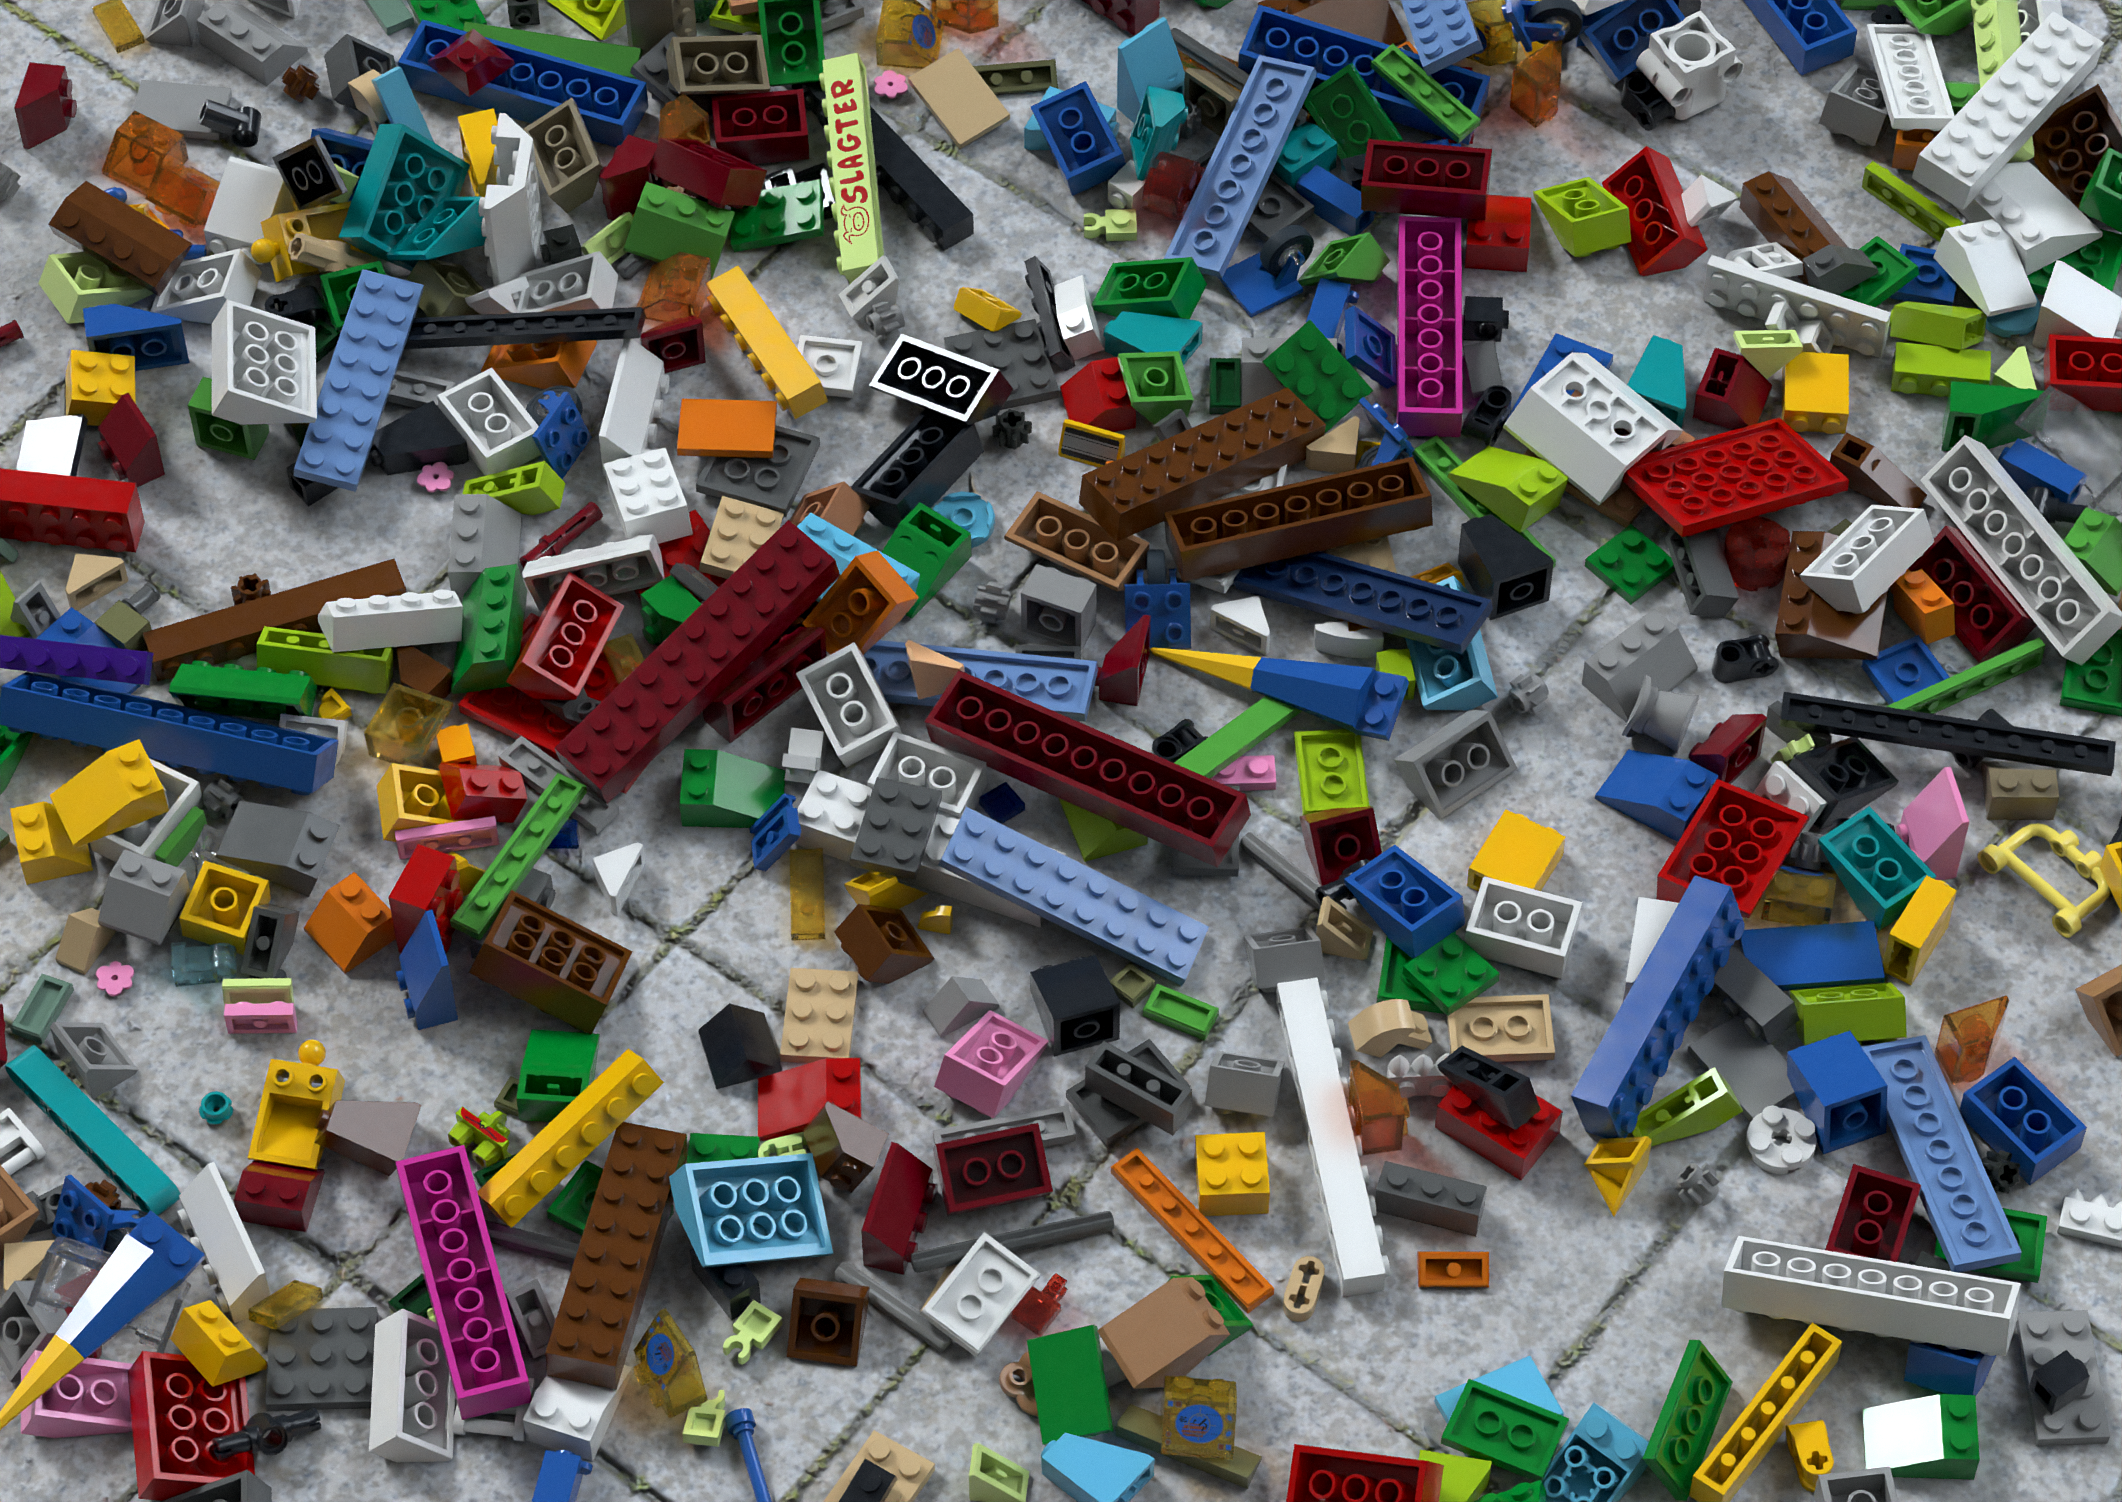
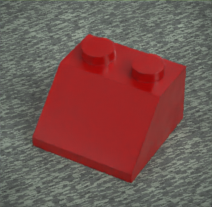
(1099, 397)
(483, 791)

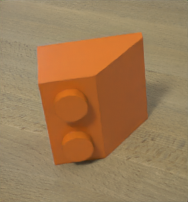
(350, 923)

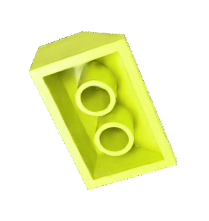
(596, 16)

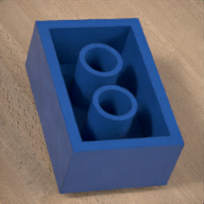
(1626, 32)
(2022, 1118)

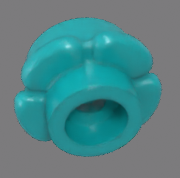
(216, 1100)

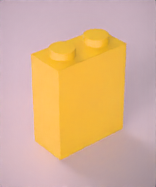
(1816, 392)
(1517, 853)
(1919, 929)

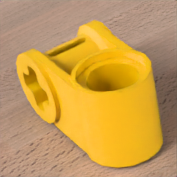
(1810, 1451)

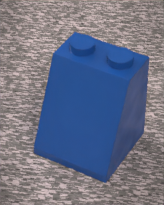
(1838, 1091)

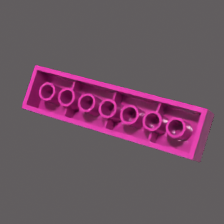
(1429, 326)
(463, 1282)

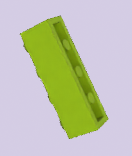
(309, 652)

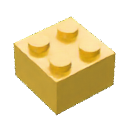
(97, 383)
(222, 905)
(1232, 1174)

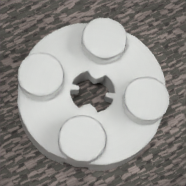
(1786, 1123)

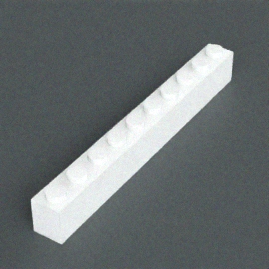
(1331, 1138)

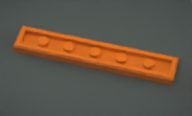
(1192, 1230)

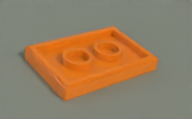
(727, 428)

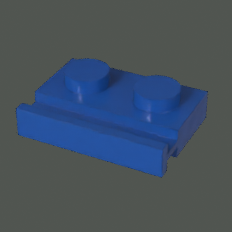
(775, 832)

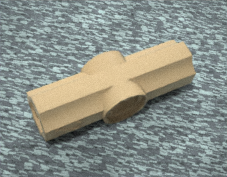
(326, 254)

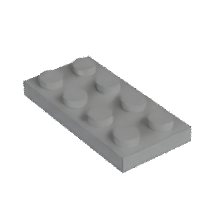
(2042, 1339)

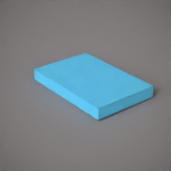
(1517, 1379)

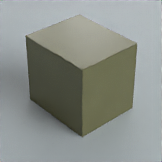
(124, 626)

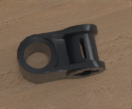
(1645, 101)
(298, 305)
(1488, 415)
(1743, 659)
(1177, 741)

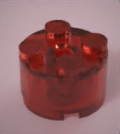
(1171, 185)
(1757, 553)

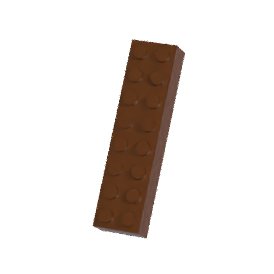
(1200, 463)
(1298, 519)
(616, 1256)

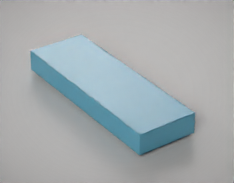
(399, 101)

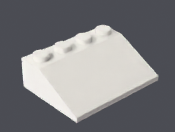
(2033, 214)
(262, 367)

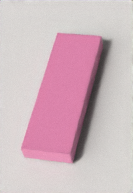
(449, 836)

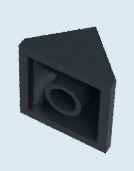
(738, 1046)

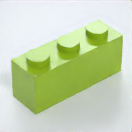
(1932, 368)

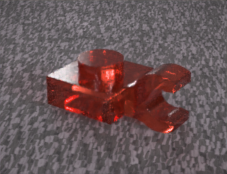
(1041, 1308)

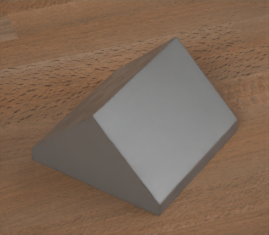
(174, 22)
(92, 1055)

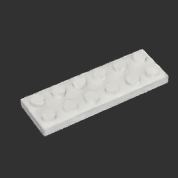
(1909, 77)
(1756, 291)

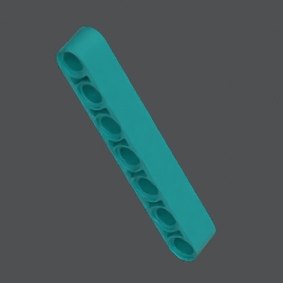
(93, 1131)

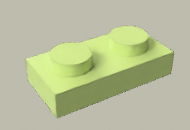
(611, 239)

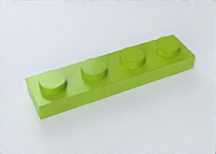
(1907, 201)

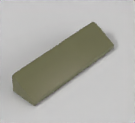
(1019, 76)
(1144, 1430)

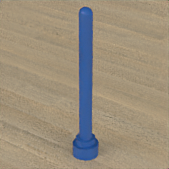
(741, 1425)

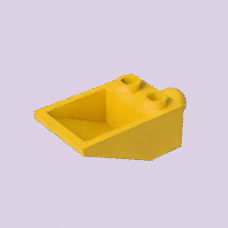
(279, 230)
(290, 1108)

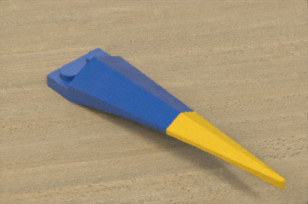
(1341, 694)
(136, 1277)

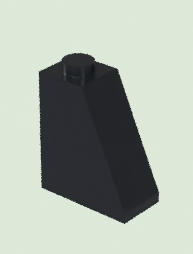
(418, 441)

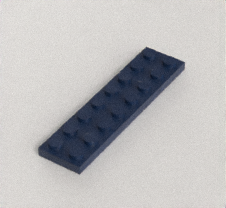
(1370, 598)

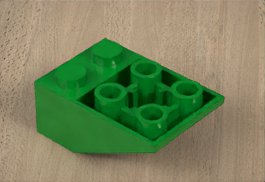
(1985, 414)
(931, 548)
(555, 1072)

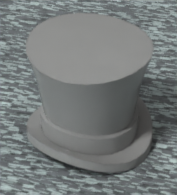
(1661, 715)

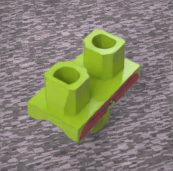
(485, 1131)

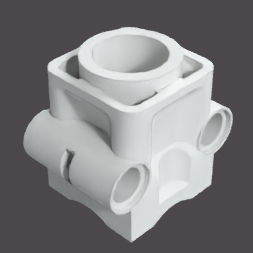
(1690, 65)

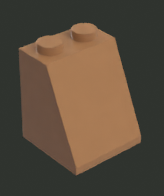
(1164, 1333)

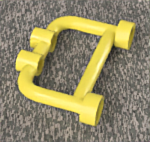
(2069, 917)

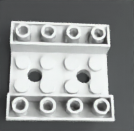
(512, 206)
(1579, 431)

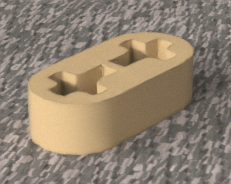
(1296, 1286)

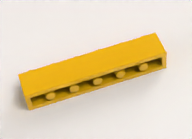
(766, 342)
(569, 1138)
(1766, 1416)

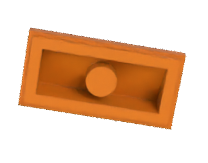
(1453, 1268)

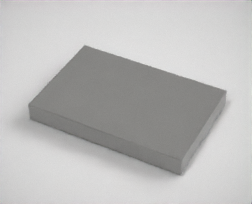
(180, 105)
(1747, 1064)

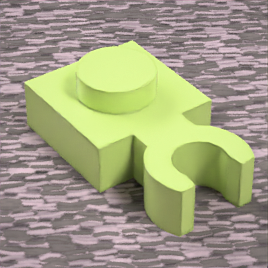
(1116, 224)
(1794, 748)
(752, 1328)
(706, 1422)

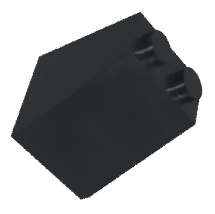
(1503, 566)
(1076, 1004)

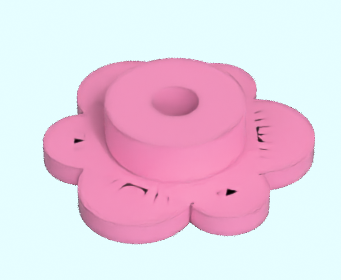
(890, 84)
(435, 477)
(114, 978)

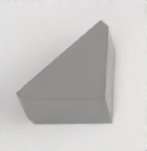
(959, 1004)

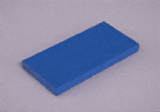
(1816, 954)

